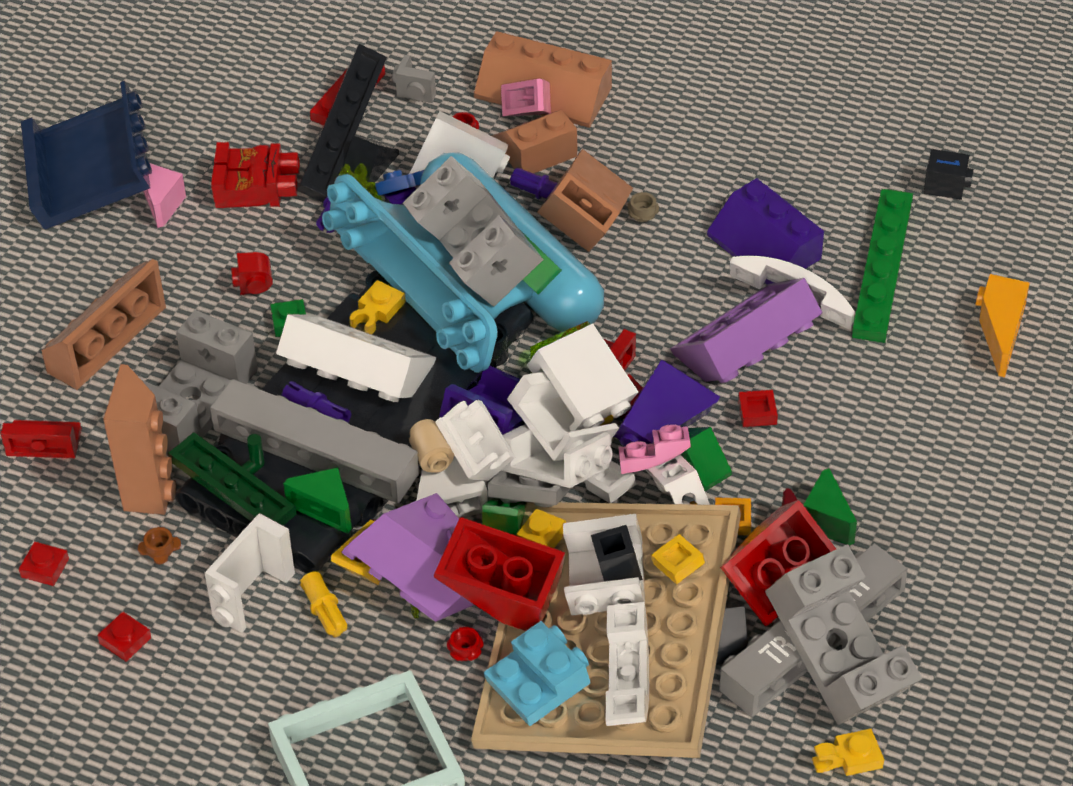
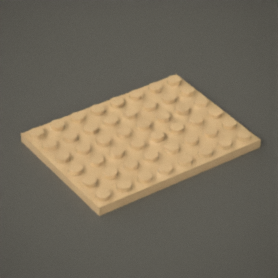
(682, 644)

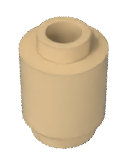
(432, 448)

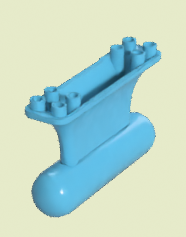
(420, 267)

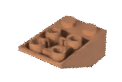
(586, 201)

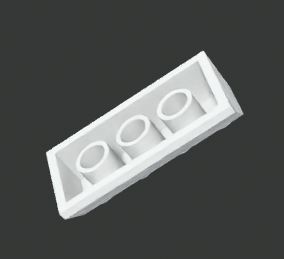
(353, 356)

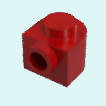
(252, 273)

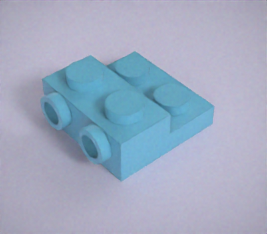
(539, 672)

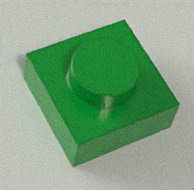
(282, 309)

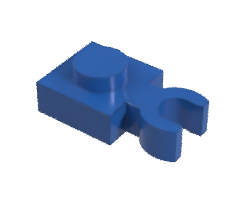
(396, 181)

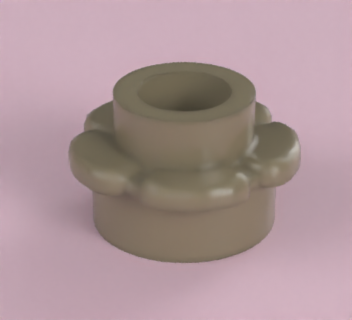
(643, 207)

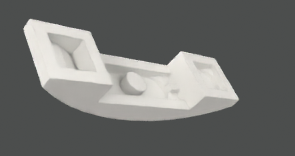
(756, 269)
(628, 664)

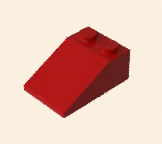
(772, 549)
(501, 573)

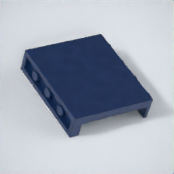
(86, 160)

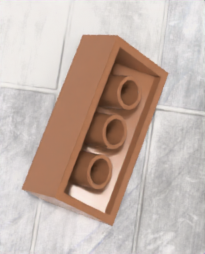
(576, 79)
(106, 326)
(138, 446)

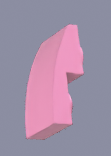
(668, 443)

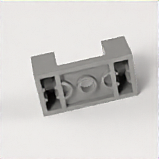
(475, 230)
(210, 358)
(817, 602)

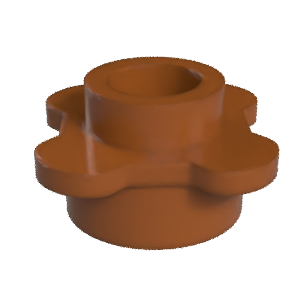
(159, 537)

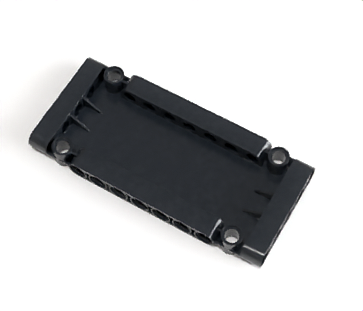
(311, 539)

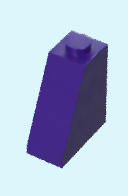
(665, 400)

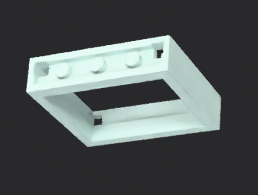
(355, 705)

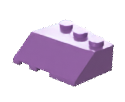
(406, 551)

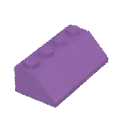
(749, 330)

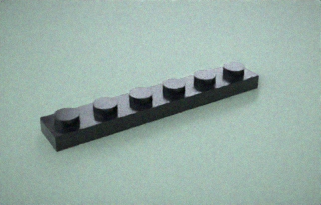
(342, 122)

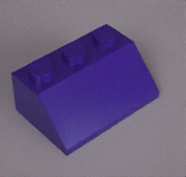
(766, 225)

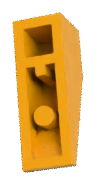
(1001, 316)

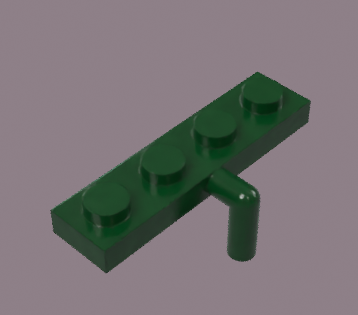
(230, 481)

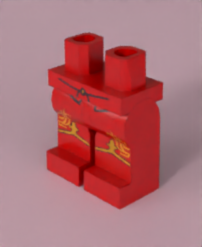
(253, 175)

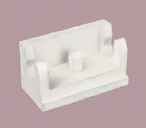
(475, 440)
(678, 479)

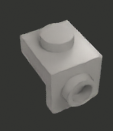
(414, 82)

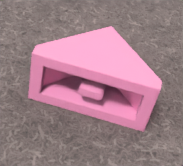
(526, 98)
(165, 193)

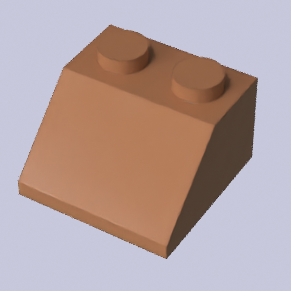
(540, 142)

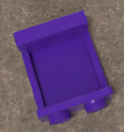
(493, 392)

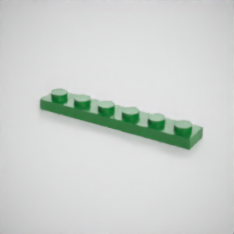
(882, 266)

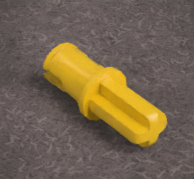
(323, 604)

